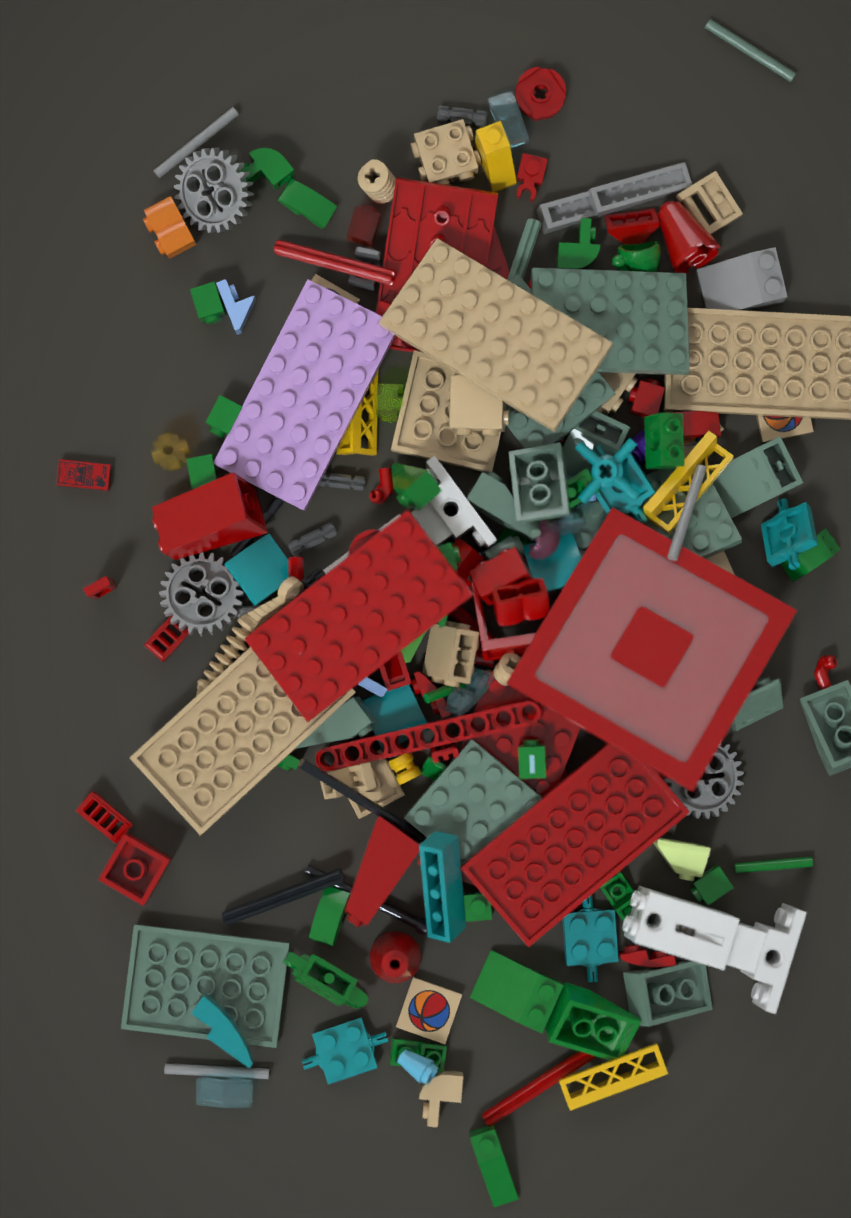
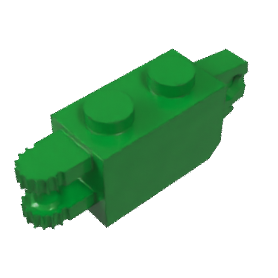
(326, 980)

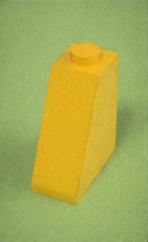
(495, 156)

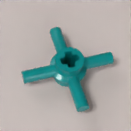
(617, 470)

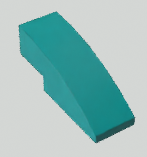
(224, 1029)

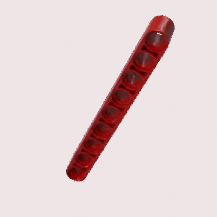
(417, 740)

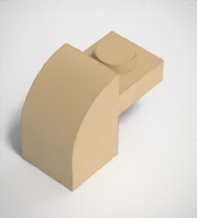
(359, 777)
(443, 1087)

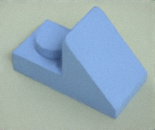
(239, 311)

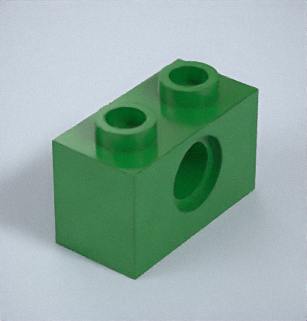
(664, 441)

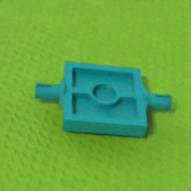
(615, 498)
(789, 534)
(590, 938)
(345, 1050)

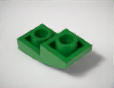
(307, 202)
(618, 894)
(329, 916)
(426, 1049)

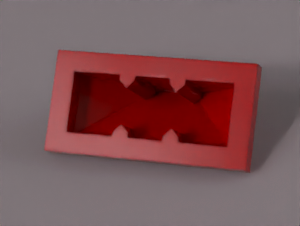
(632, 226)

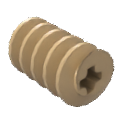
(377, 181)

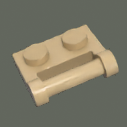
(716, 200)

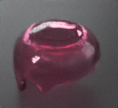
(547, 541)

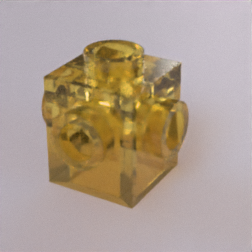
(177, 458)

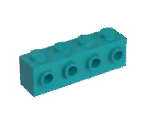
(442, 886)

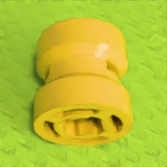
(401, 762)

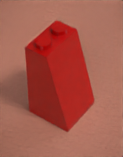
(209, 517)
(382, 867)

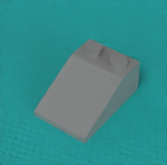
(743, 282)

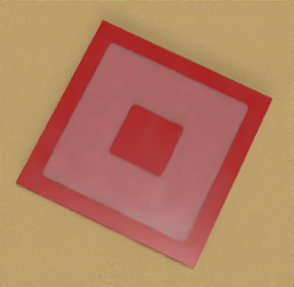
(651, 649)

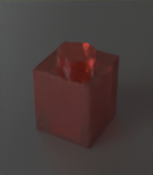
(364, 225)

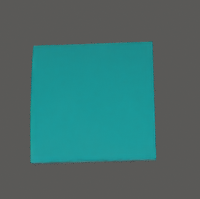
(557, 567)
(259, 569)
(395, 712)

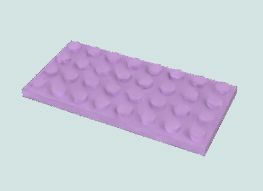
(305, 395)

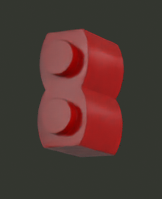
(520, 601)

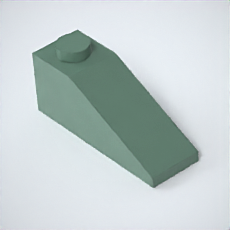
(346, 722)

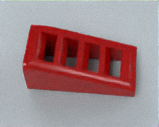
(163, 656)
(90, 817)

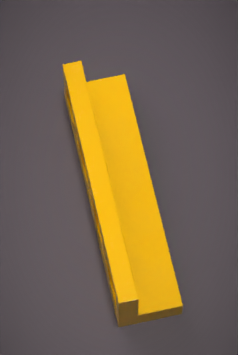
(352, 439)
(681, 475)
(615, 1083)

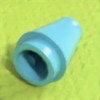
(418, 1067)

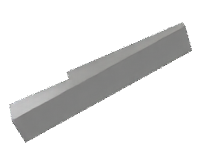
(613, 197)

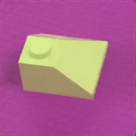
(684, 857)

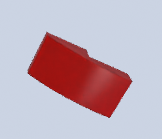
(698, 423)
(423, 685)
(638, 956)

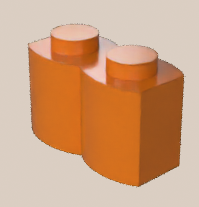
(169, 227)

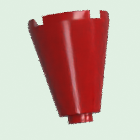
(686, 238)
(395, 946)

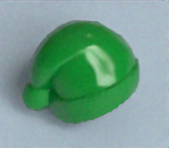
(638, 257)

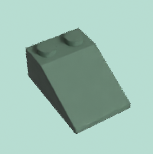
(539, 482)
(496, 502)
(830, 725)
(667, 992)

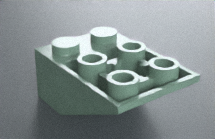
(593, 431)
(757, 477)
(762, 701)

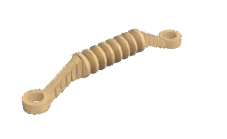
(250, 622)

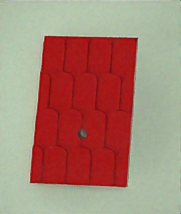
(432, 212)

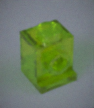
(388, 401)

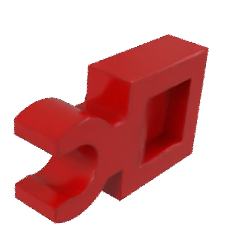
(530, 172)

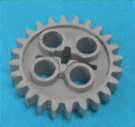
(231, 181)
(188, 613)
(704, 800)

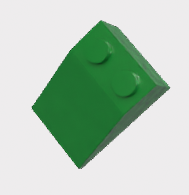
(516, 991)
(590, 1023)

